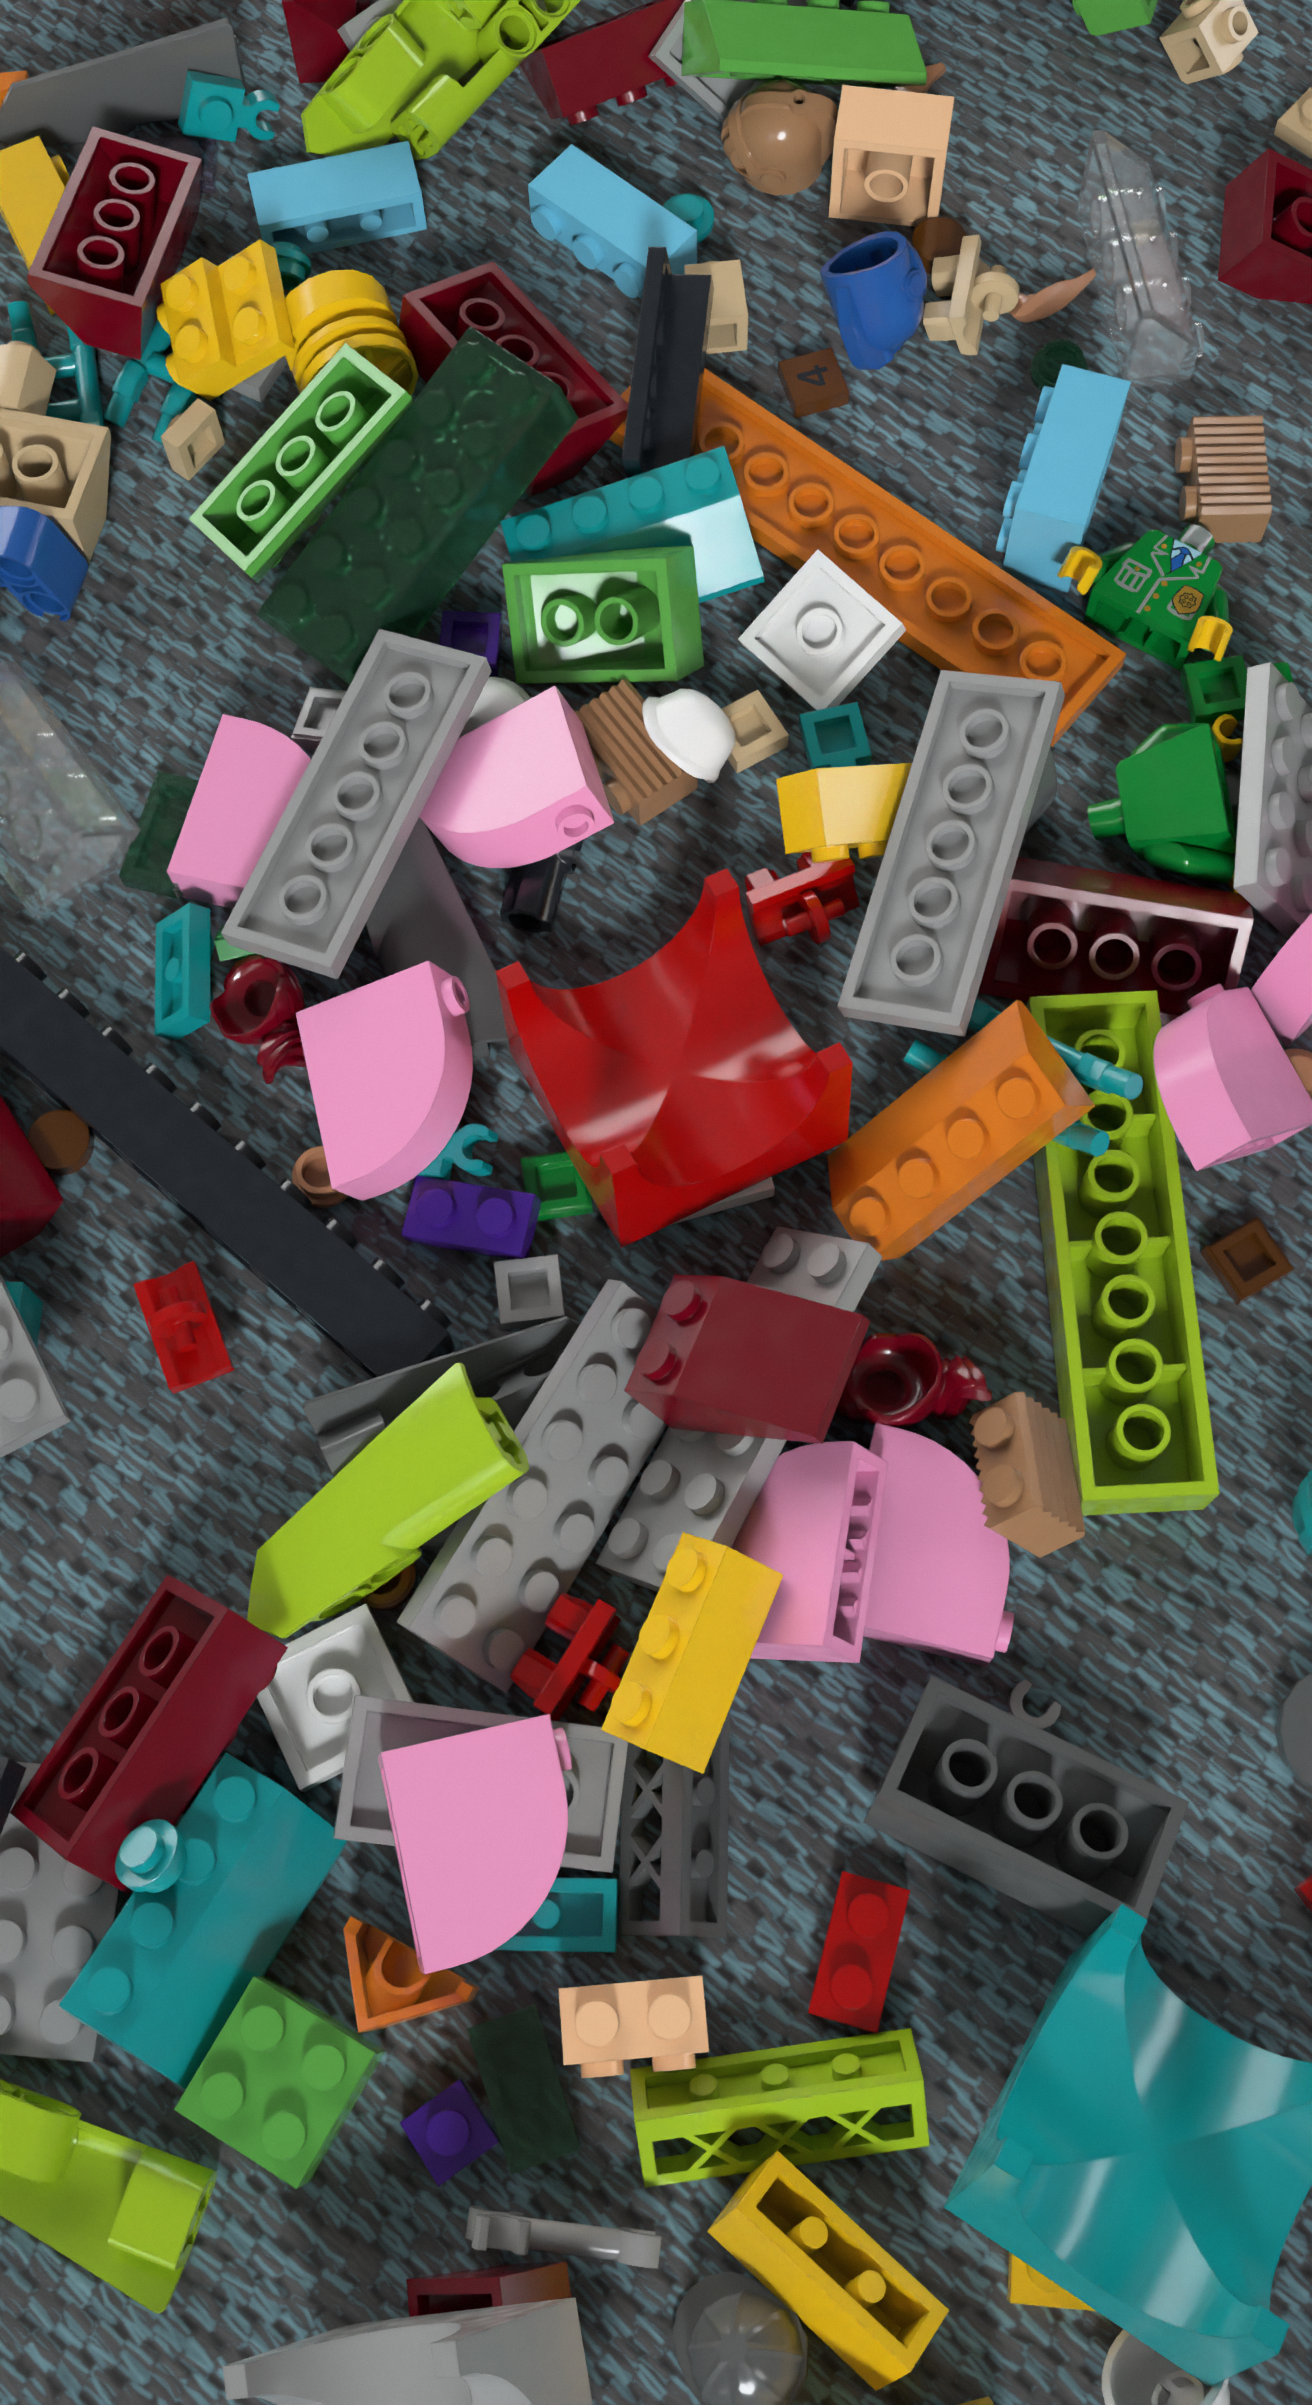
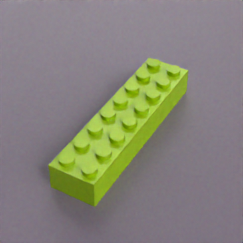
(1123, 1279)

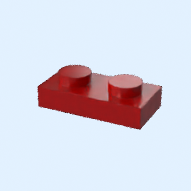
(858, 1951)

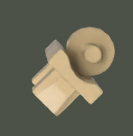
(976, 295)

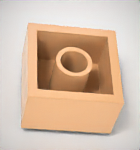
(889, 155)

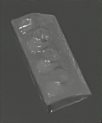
(1136, 267)
(56, 811)

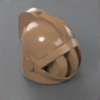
(780, 136)

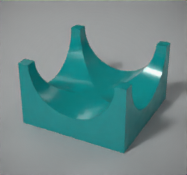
(1147, 2160)

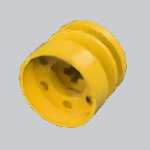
(349, 310)

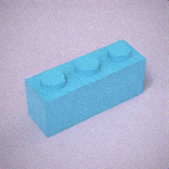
(340, 199)
(606, 220)

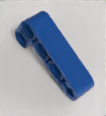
(39, 562)

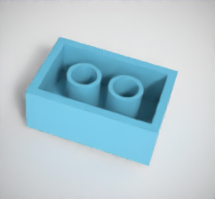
(1060, 474)

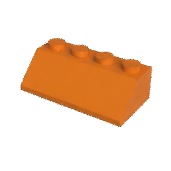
(954, 1134)

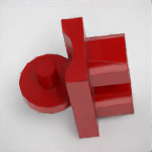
(800, 900)
(184, 1327)
(588, 1631)

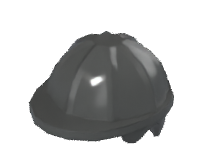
(739, 2343)

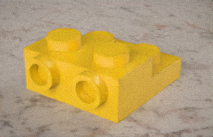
(225, 320)

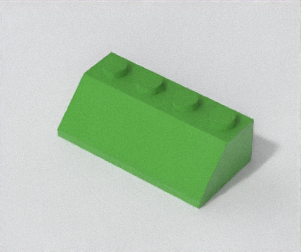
(801, 43)
(302, 462)

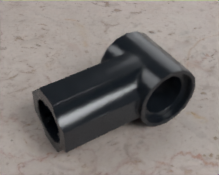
(536, 891)

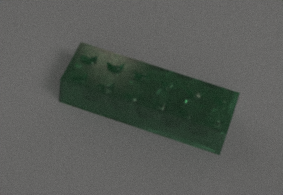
(420, 506)

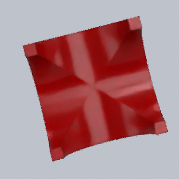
(677, 1073)

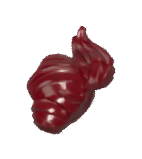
(261, 1011)
(904, 1380)

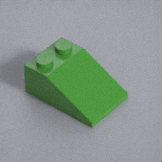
(605, 616)

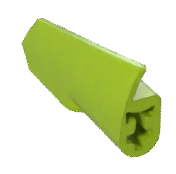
(390, 69)
(446, 105)
(384, 1505)
(99, 2195)

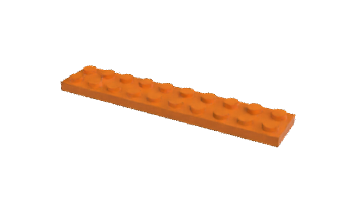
(949, 597)

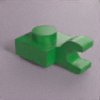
(1219, 688)

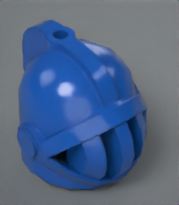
(881, 301)

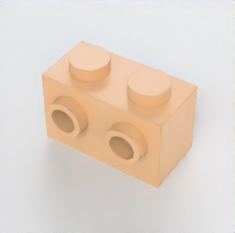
(633, 2022)

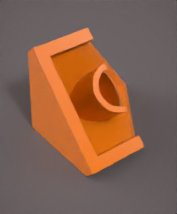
(389, 1982)

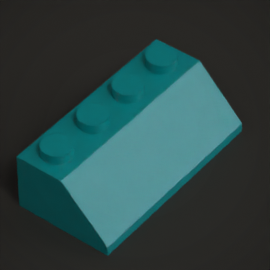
(666, 507)
(189, 1952)

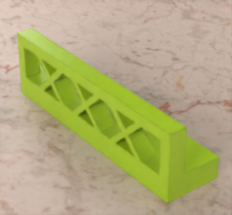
(778, 2094)

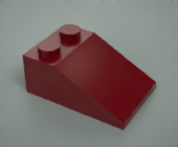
(1269, 230)
(745, 1360)

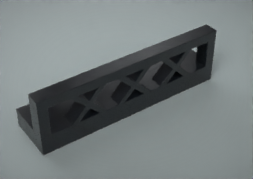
(667, 366)

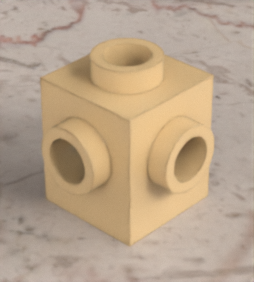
(1208, 38)

